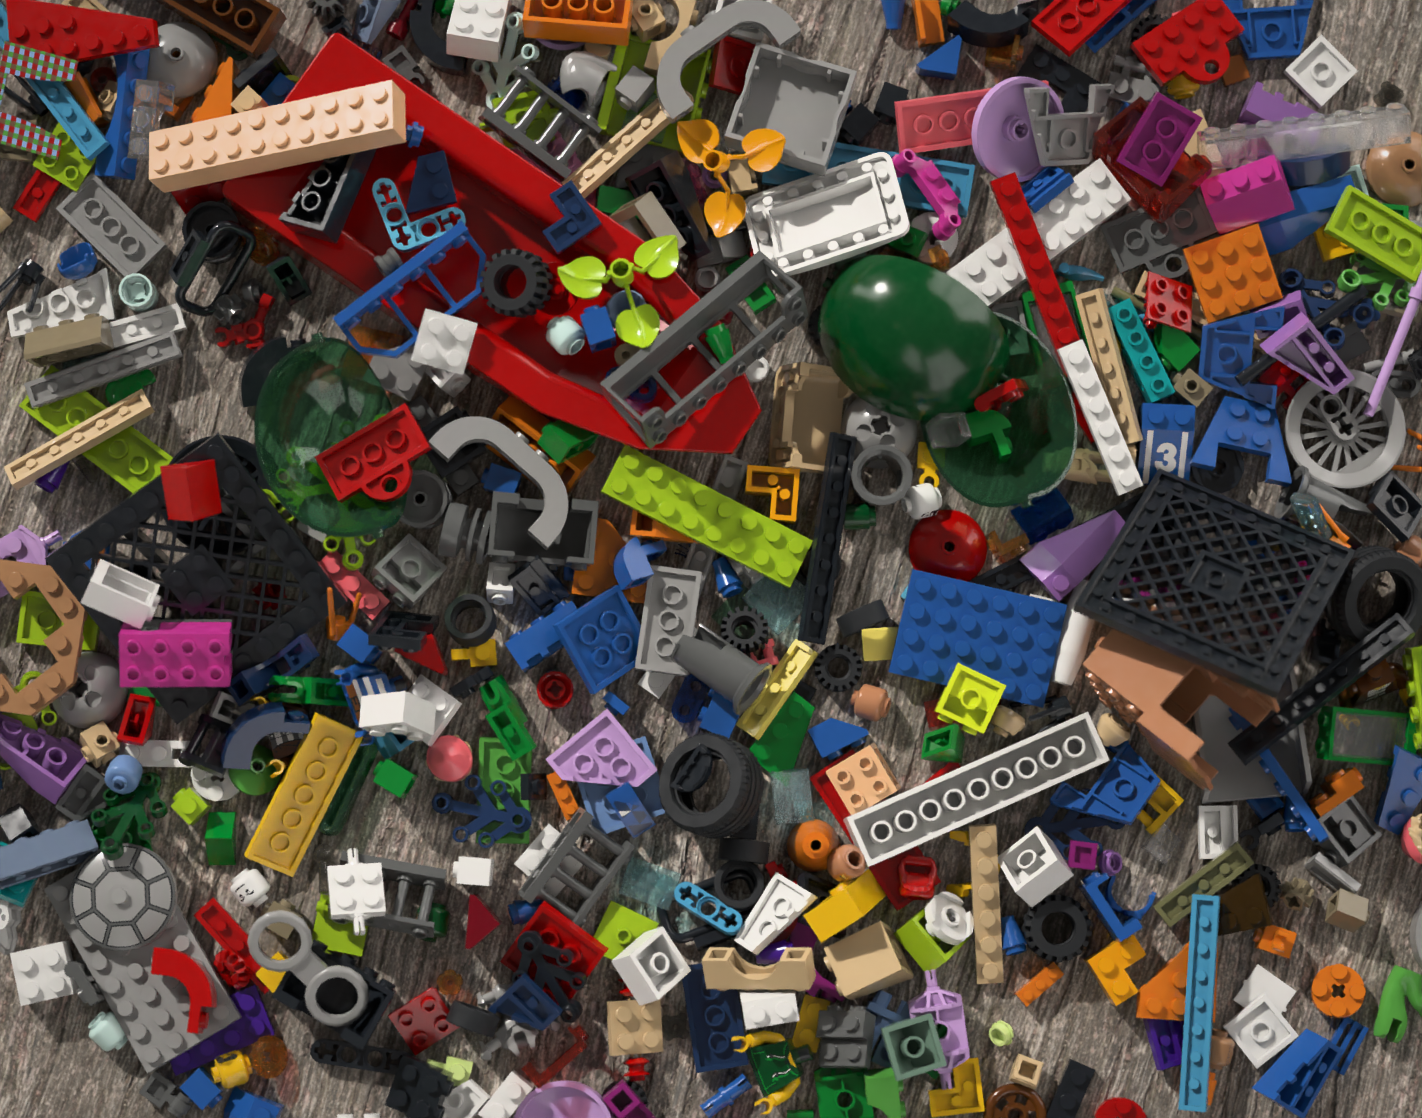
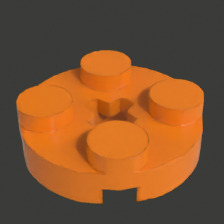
(1339, 976)

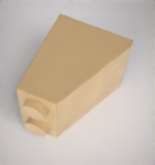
(867, 961)

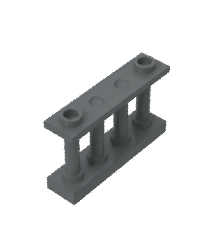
(516, 133)
(565, 846)
(406, 875)

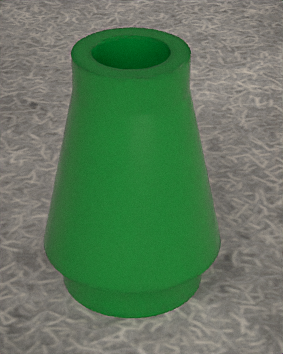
(720, 342)

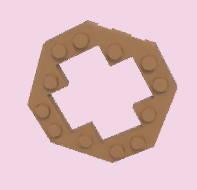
(64, 643)

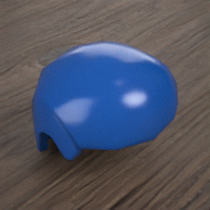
(77, 261)

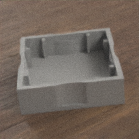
(796, 98)

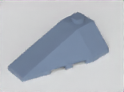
(372, 17)

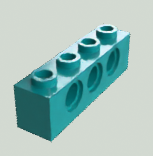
(1140, 353)

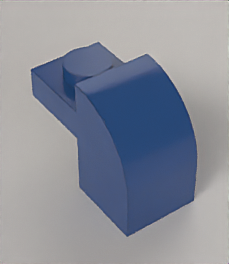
(632, 562)

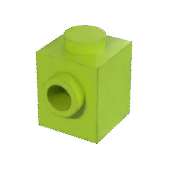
(190, 805)

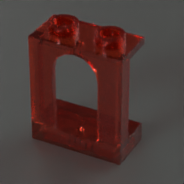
(541, 1077)

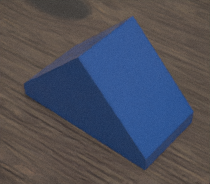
(942, 62)

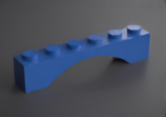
(113, 159)

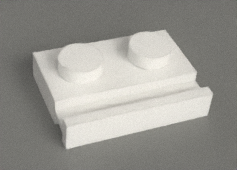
(1216, 829)

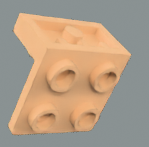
(863, 779)

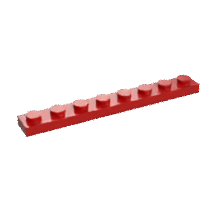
(1035, 262)

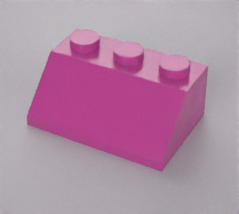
(1247, 195)

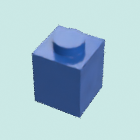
(501, 479)
(202, 1089)

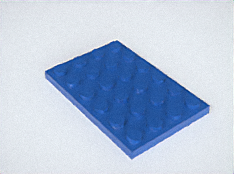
(982, 628)

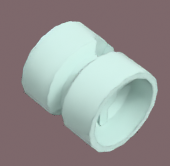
(138, 293)

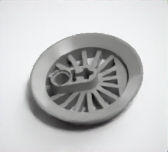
(1366, 467)

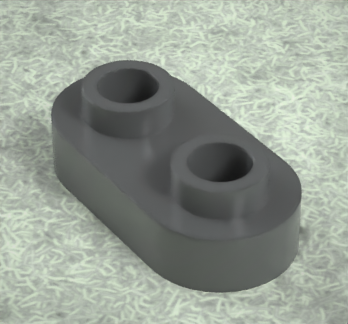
(1395, 383)

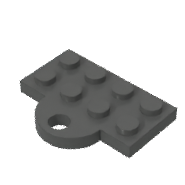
(1140, 240)

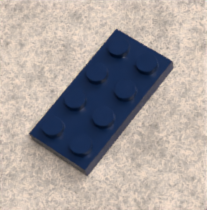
(713, 1022)

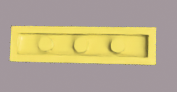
(778, 689)

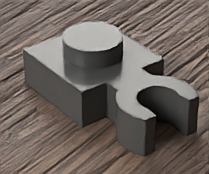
(404, 64)

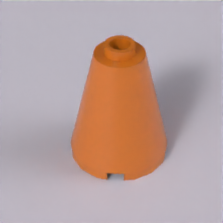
(800, 845)

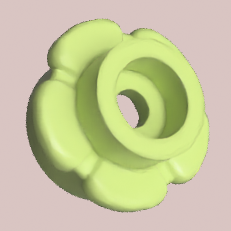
(1001, 1033)

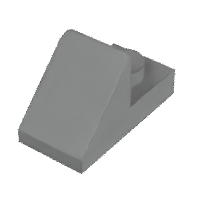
(725, 250)

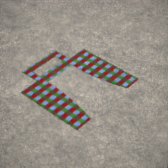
(35, 65)

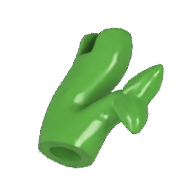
(1392, 1012)

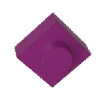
(1082, 855)

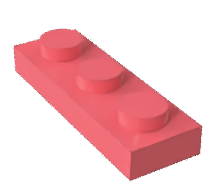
(352, 582)

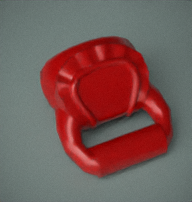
(917, 885)

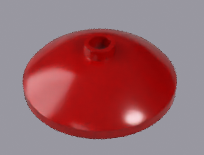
(928, 541)

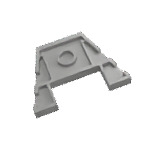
(1066, 136)

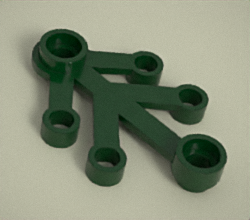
(147, 788)

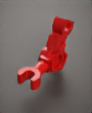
(252, 330)

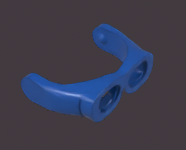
(1115, 907)

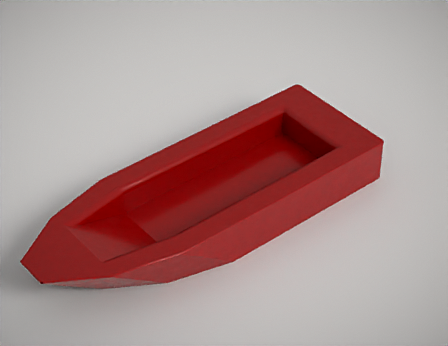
(503, 209)

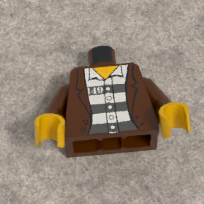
(1375, 683)
(283, 743)

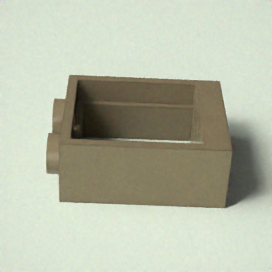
(652, 217)

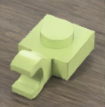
(458, 1066)

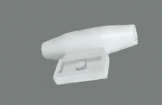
(1072, 641)

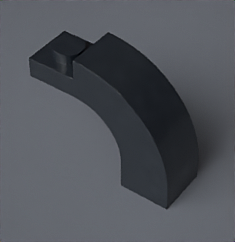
(991, 29)
(430, 44)
(259, 365)

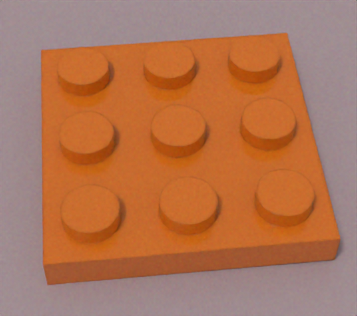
(1232, 273)

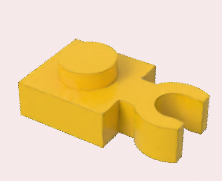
(925, 462)

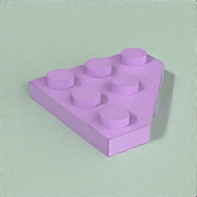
(602, 755)

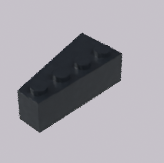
(328, 196)

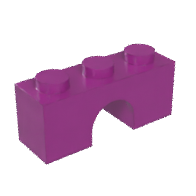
(625, 1102)

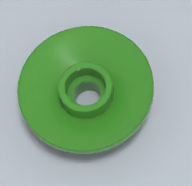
(252, 781)

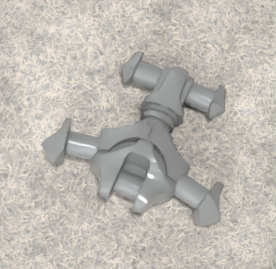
(510, 1034)

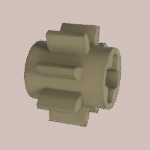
(1297, 894)

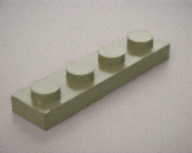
(1204, 882)

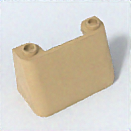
(803, 415)

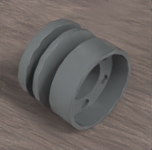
(465, 533)

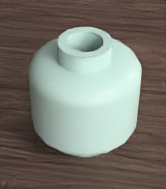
(565, 335)
(107, 1031)

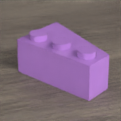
(1264, 106)
(1307, 352)

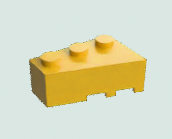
(845, 905)

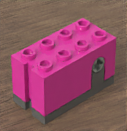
(176, 653)

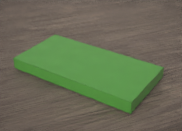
(497, 765)

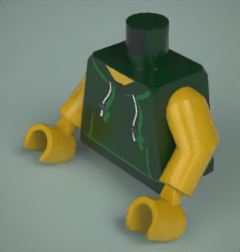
(775, 1065)

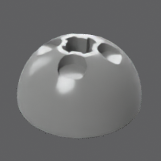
(859, 421)
(100, 690)

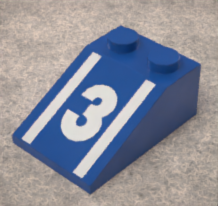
(1166, 439)

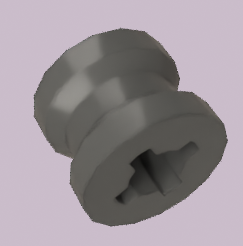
(388, 263)

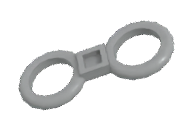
(308, 968)

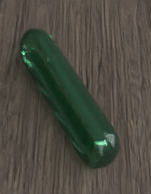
(348, 790)

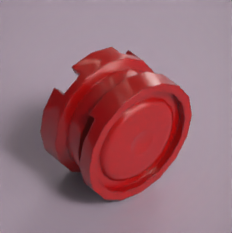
(555, 690)

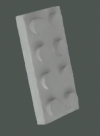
(111, 226)
(666, 616)

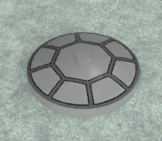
(123, 900)

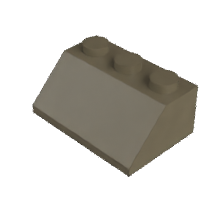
(68, 341)

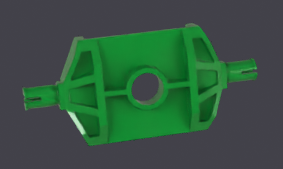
(831, 1083)

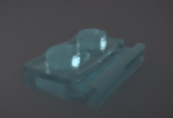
(792, 796)
(649, 883)

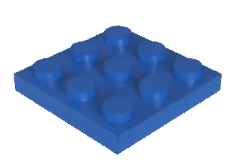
(601, 638)

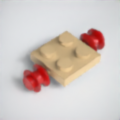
(634, 1031)

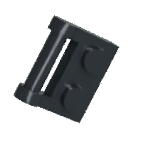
(210, 759)

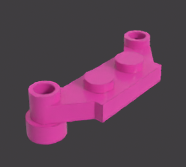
(934, 189)

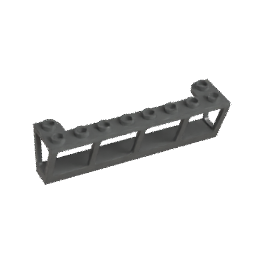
(686, 331)

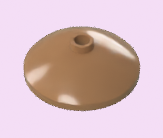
(1390, 177)

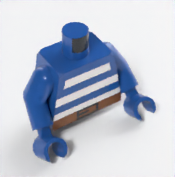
(365, 680)

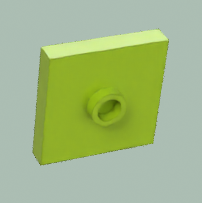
(621, 928)

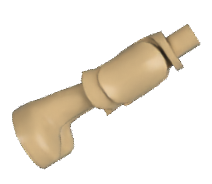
(1084, 468)

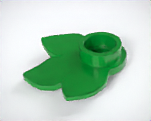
(128, 385)

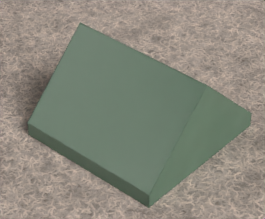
(913, 1046)

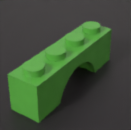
(883, 1091)

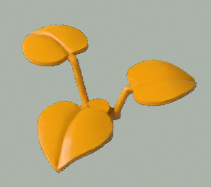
(762, 148)

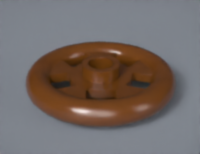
(1010, 1092)

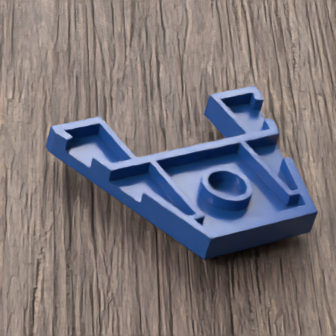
(1272, 30)
(1229, 350)
(1248, 429)
(1118, 792)

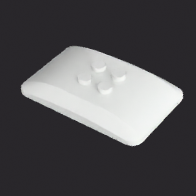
(829, 216)

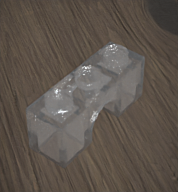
(150, 102)

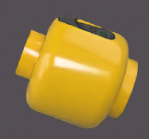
(231, 1069)

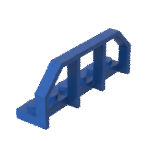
(393, 284)

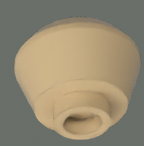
(1006, 722)
(1112, 730)

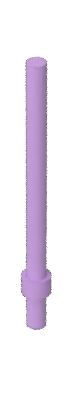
(1415, 298)

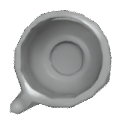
(584, 72)

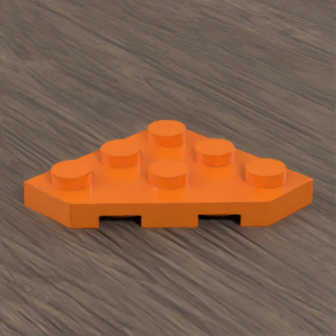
(600, 575)
(1166, 992)

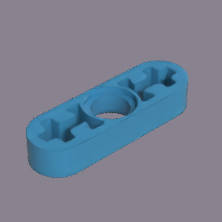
(696, 892)

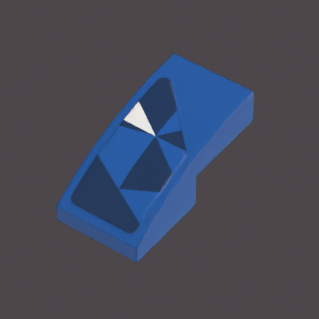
(630, 809)

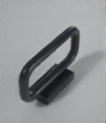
(193, 256)
(706, 935)

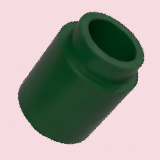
(859, 516)

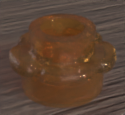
(456, 979)

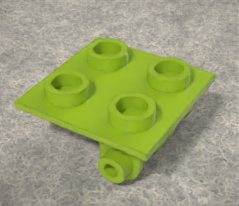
(72, 164)
(336, 936)

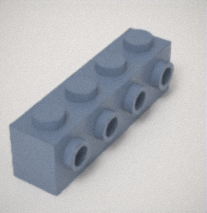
(46, 853)

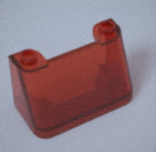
(1153, 199)

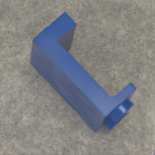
(1116, 930)

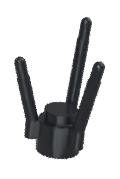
(36, 105)
(26, 273)
(1056, 709)

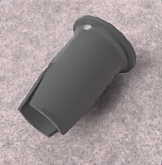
(897, 463)
(1327, 496)
(722, 667)

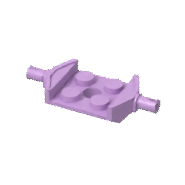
(26, 548)
(946, 1010)

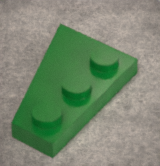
(783, 738)

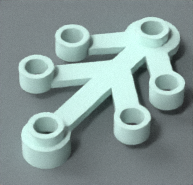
(505, 63)

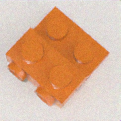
(1338, 787)

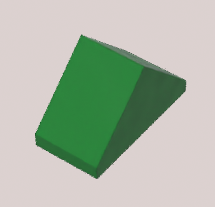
(944, 745)
(221, 838)

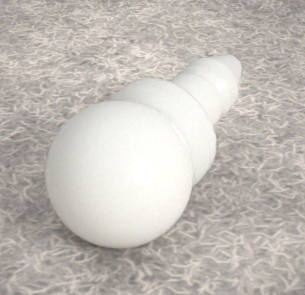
(594, 109)

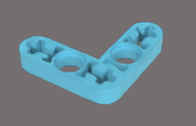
(414, 228)

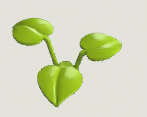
(586, 274)

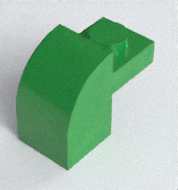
(991, 427)

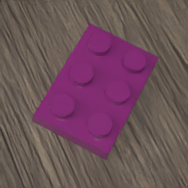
(1159, 139)

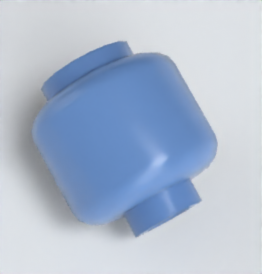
(123, 774)

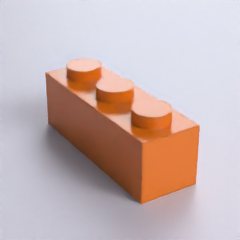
(563, 795)
(1039, 983)

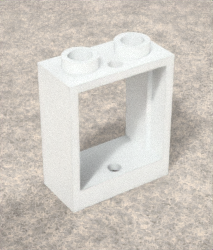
(121, 594)

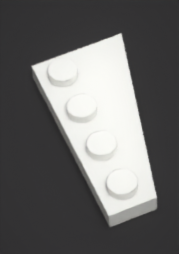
(73, 302)

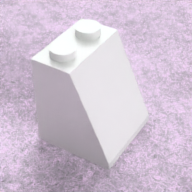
(768, 1007)

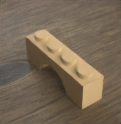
(687, 17)
(728, 970)

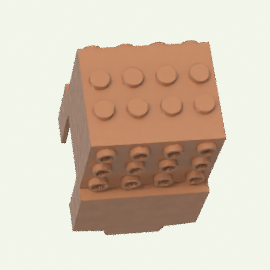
(1162, 696)

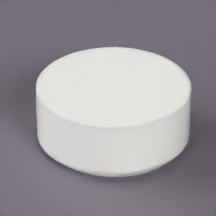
(757, 370)

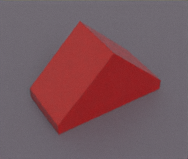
(137, 720)

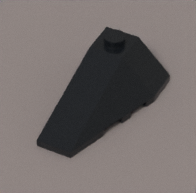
(675, 192)

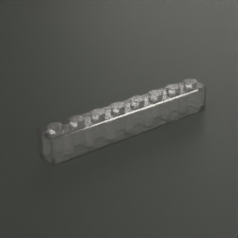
(1306, 136)

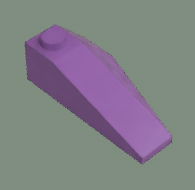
(1070, 556)
(40, 759)

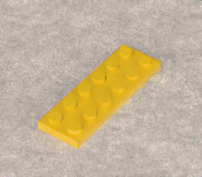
(303, 795)

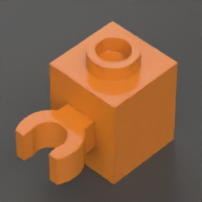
(1274, 940)

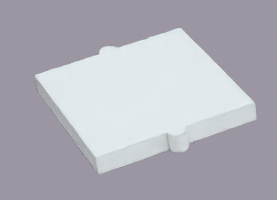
(1262, 982)

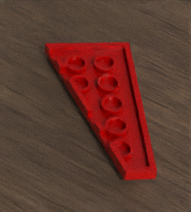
(78, 31)

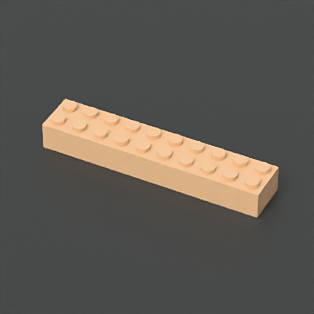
(277, 136)

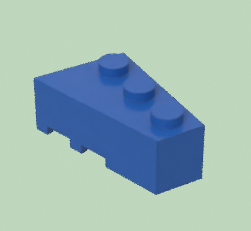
(540, 639)
(1299, 1073)

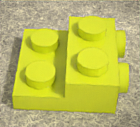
(969, 699)

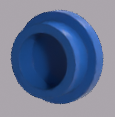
(414, 134)

